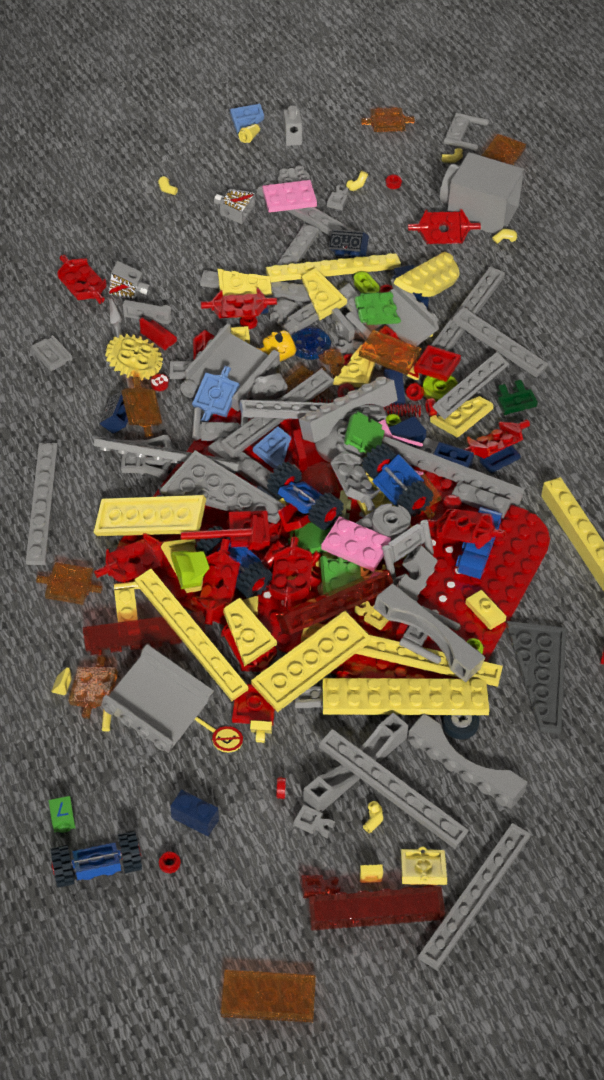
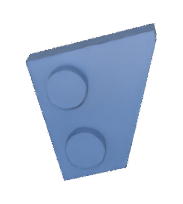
(246, 116)
(273, 447)

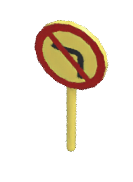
(225, 738)

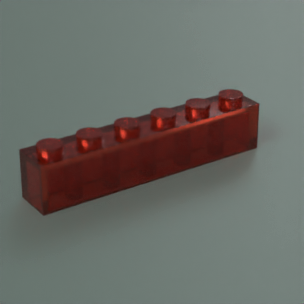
(334, 602)
(133, 634)
(376, 907)

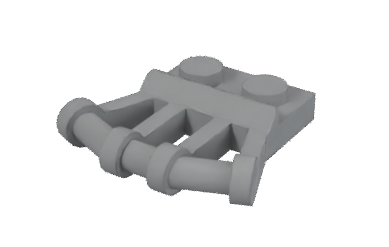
(135, 464)

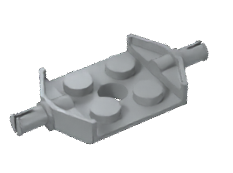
(353, 477)

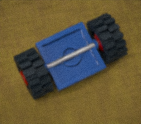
(397, 479)
(322, 508)
(252, 574)
(96, 860)

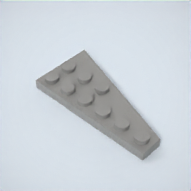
(219, 487)

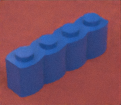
(473, 559)

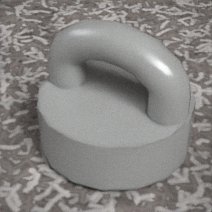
(189, 388)

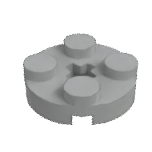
(273, 383)
(386, 512)

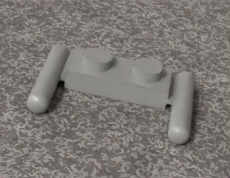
(458, 128)
(213, 430)
(406, 543)
(414, 638)

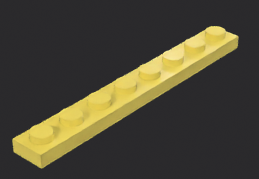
(334, 267)
(191, 635)

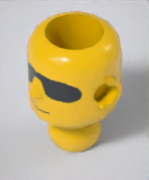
(281, 342)

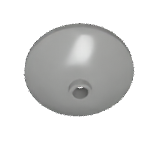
(327, 446)

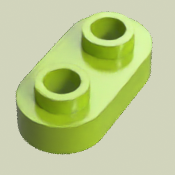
(365, 283)

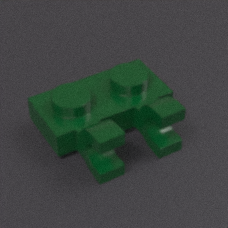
(518, 401)

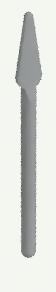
(115, 319)

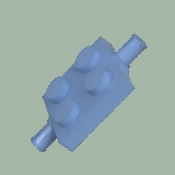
(215, 394)

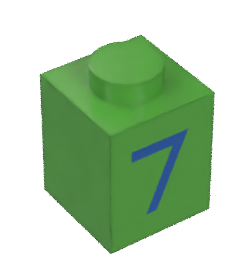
(62, 814)

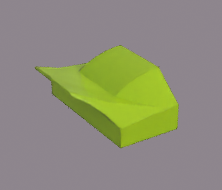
(190, 567)

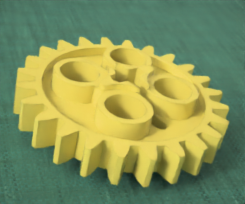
(134, 357)

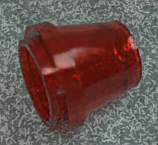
(321, 478)

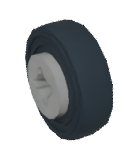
(461, 729)

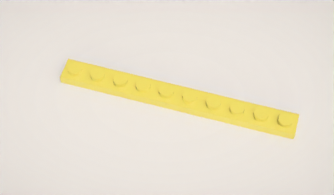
(393, 652)

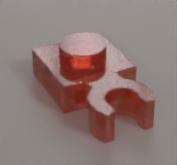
(316, 884)

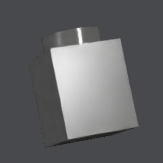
(484, 191)

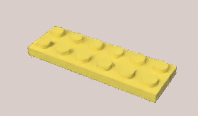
(150, 515)
(311, 661)

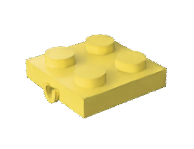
(423, 867)

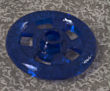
(311, 343)

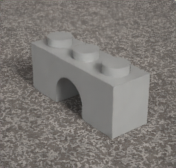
(420, 566)

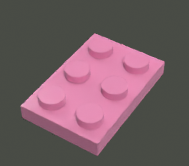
(289, 196)
(355, 543)

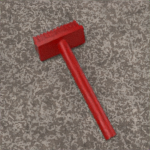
(254, 532)

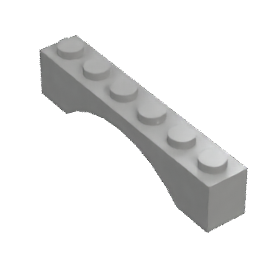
(319, 423)
(399, 607)
(500, 784)
(332, 785)

